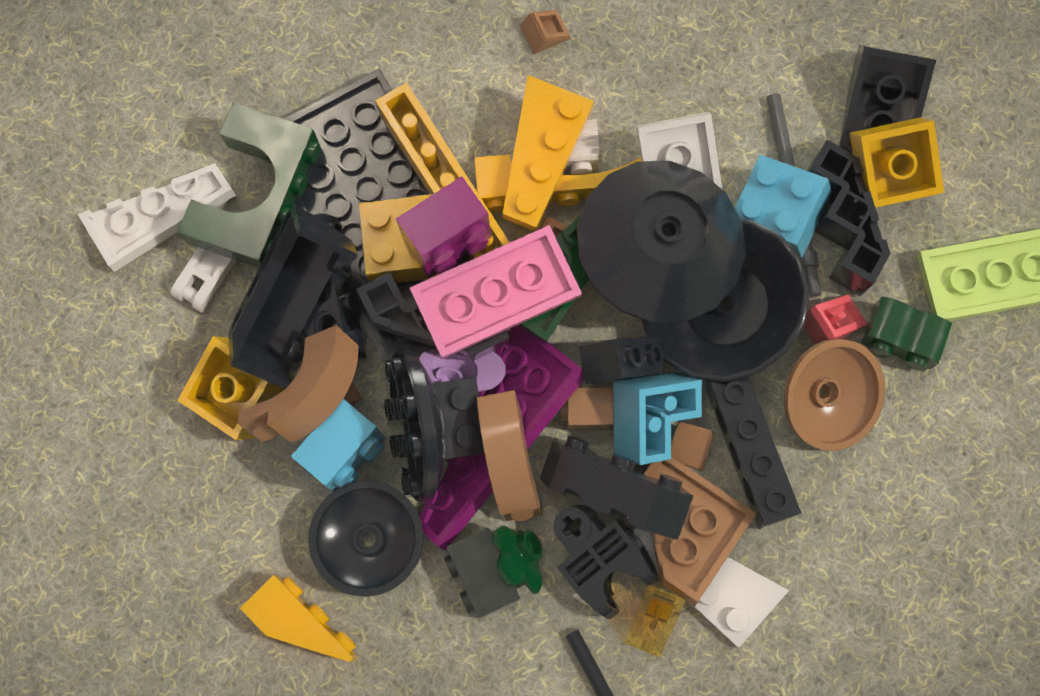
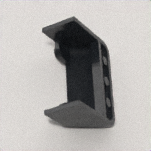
(283, 295)

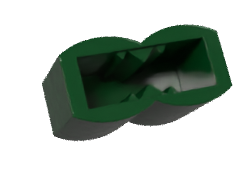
(906, 333)

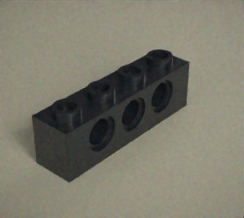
(339, 305)
(753, 451)

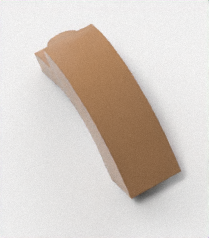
(312, 395)
(508, 456)

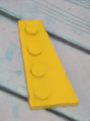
(544, 143)

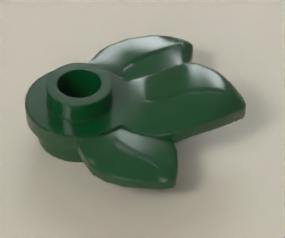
(518, 557)

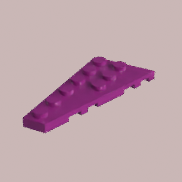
(542, 384)

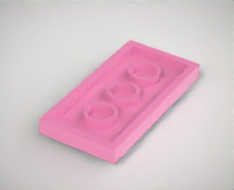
(495, 291)

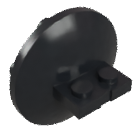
(437, 422)

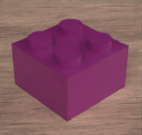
(445, 227)

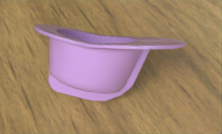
(487, 369)

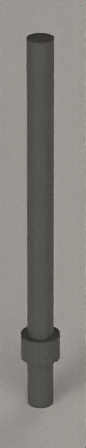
(785, 155)

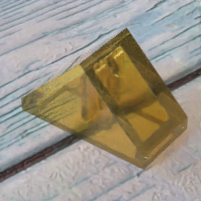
(654, 620)

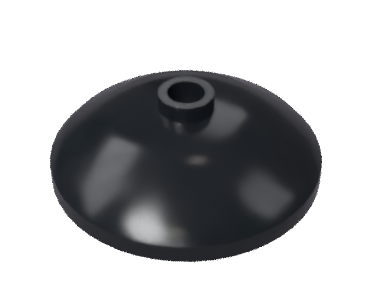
(339, 531)

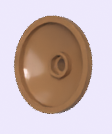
(850, 395)

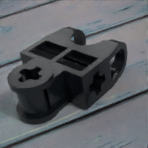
(591, 540)

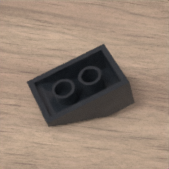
(884, 90)

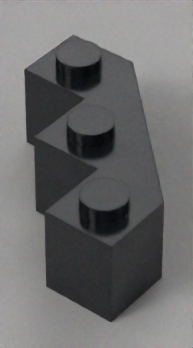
(850, 219)
(394, 316)
(616, 487)

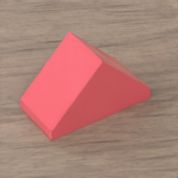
(834, 319)

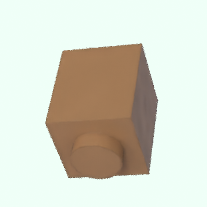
(589, 409)

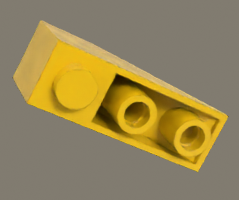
(288, 618)

